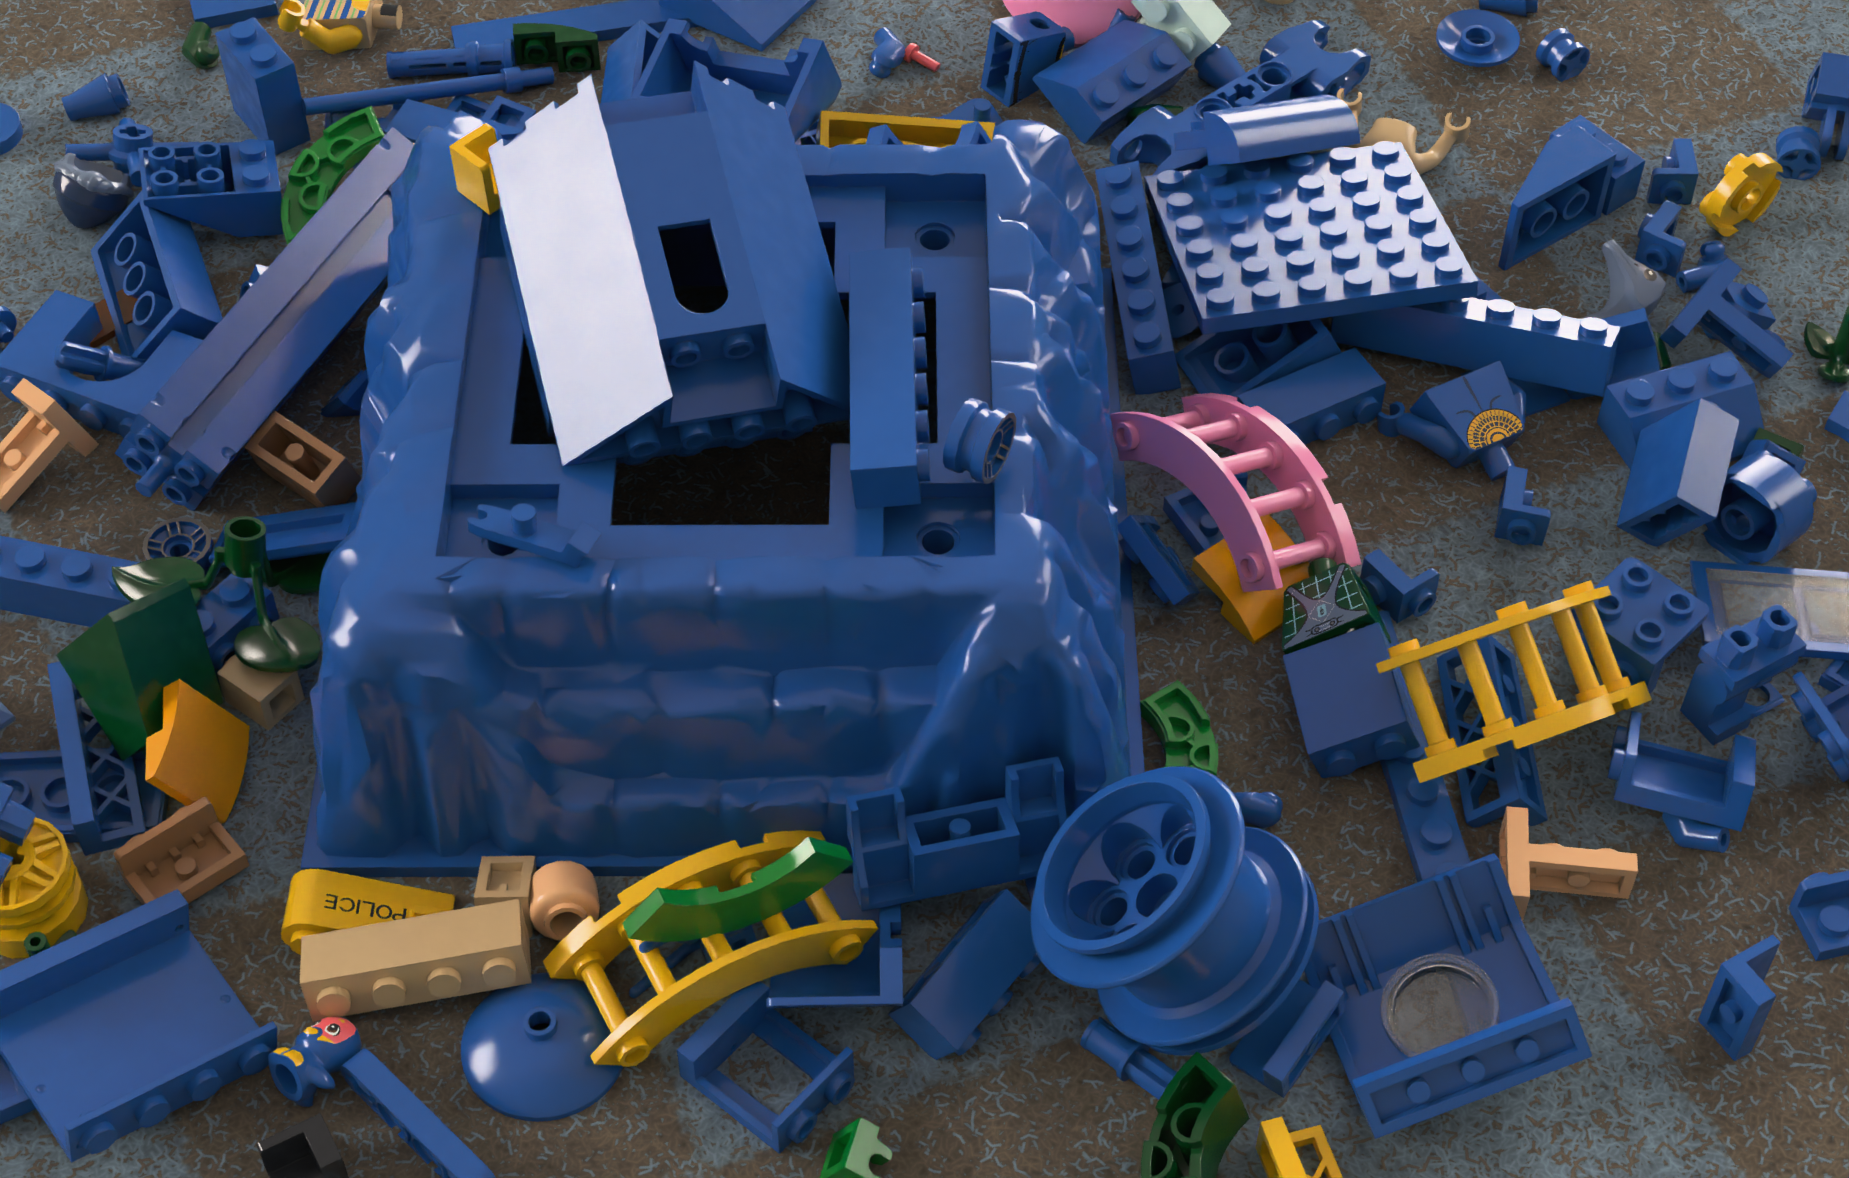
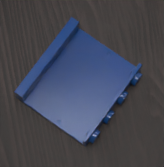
(125, 1027)

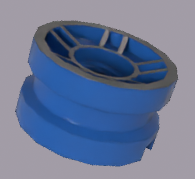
(979, 440)
(180, 538)

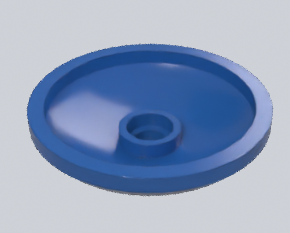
(534, 1071)

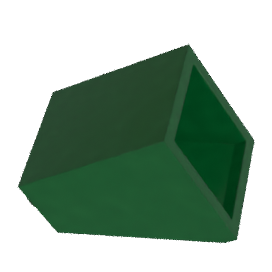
(135, 654)

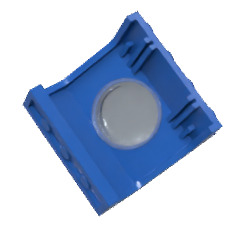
(1441, 997)

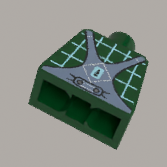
(1326, 606)

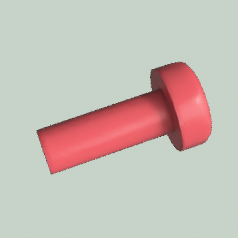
(912, 53)

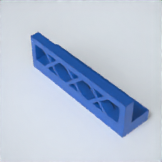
(1514, 769)
(82, 777)

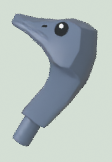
(1631, 284)

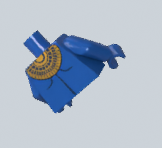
(1465, 419)

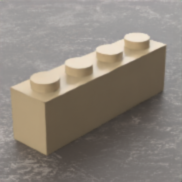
(415, 960)

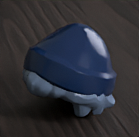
(90, 191)

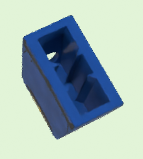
(1020, 50)

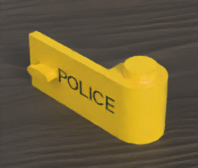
(337, 901)

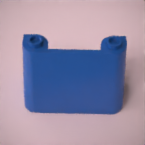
(800, 83)

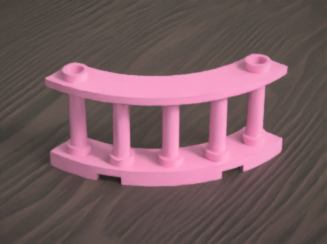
(1262, 443)

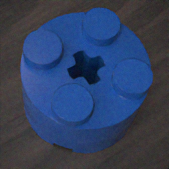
(1761, 509)

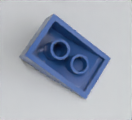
(1558, 195)
(1254, 356)

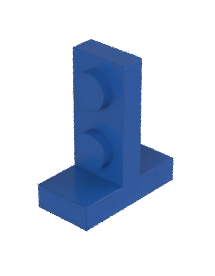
(1729, 324)

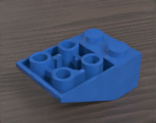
(216, 185)

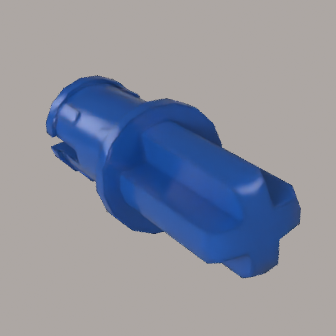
(99, 363)
(1127, 1057)

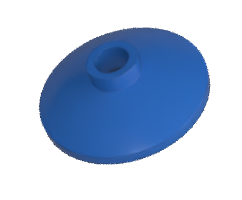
(1477, 38)

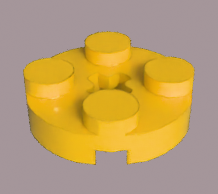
(1742, 193)

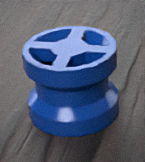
(1562, 54)
(1798, 152)

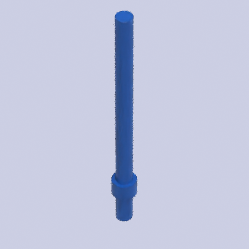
(508, 80)

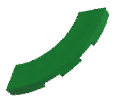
(323, 166)
(1181, 728)
(702, 912)

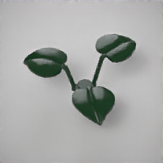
(271, 647)

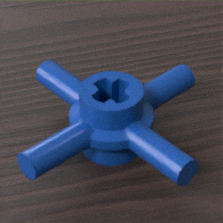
(123, 149)

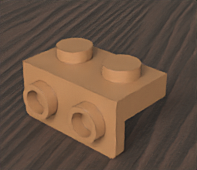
(181, 853)

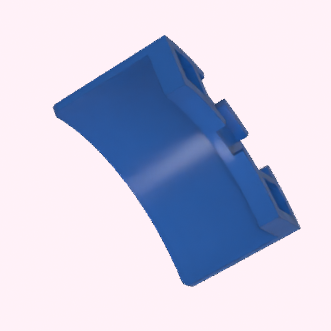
(866, 981)

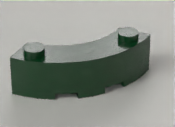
(1193, 1123)

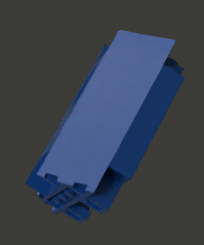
(605, 336)

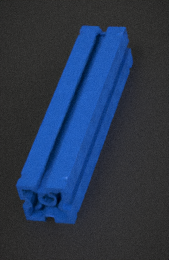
(269, 337)

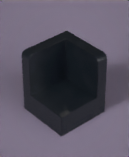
(302, 1152)

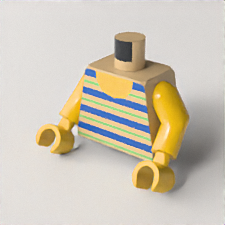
(338, 23)

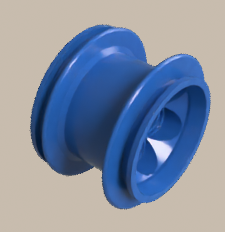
(1174, 911)

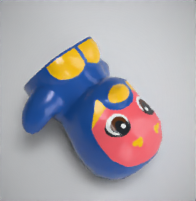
(314, 1057)

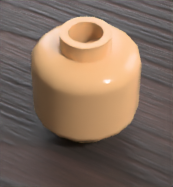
(562, 898)

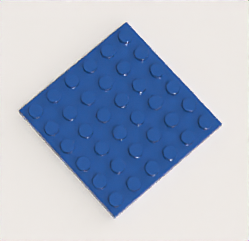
(1307, 237)

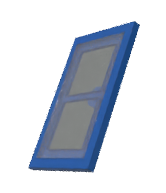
(1744, 591)

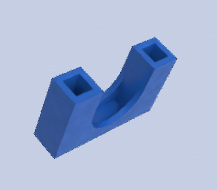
(95, 403)

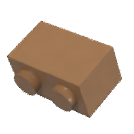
(302, 462)

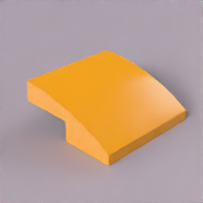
(1253, 612)
(197, 750)

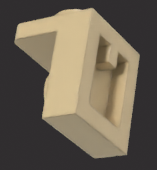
(504, 880)

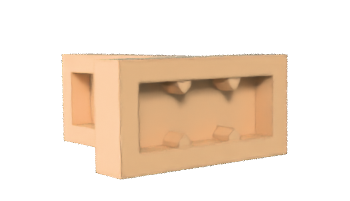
(36, 442)
(1559, 867)

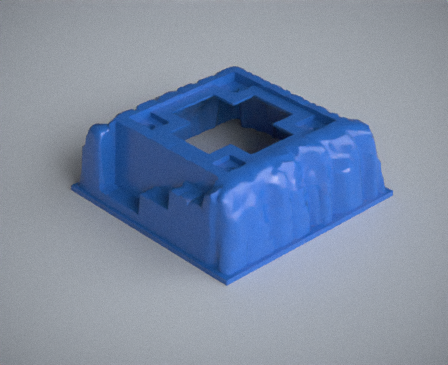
(727, 670)

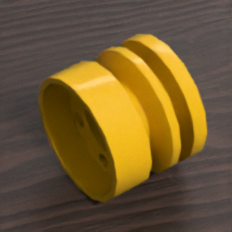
(39, 890)

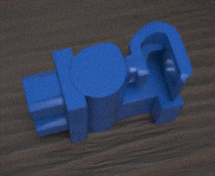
(1735, 663)

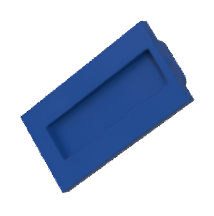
(302, 531)

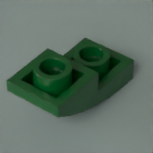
(569, 46)

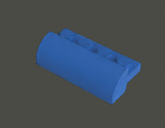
(1271, 130)

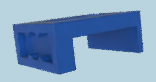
(727, 1030)

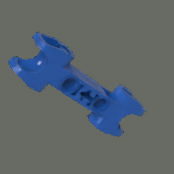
(1289, 68)

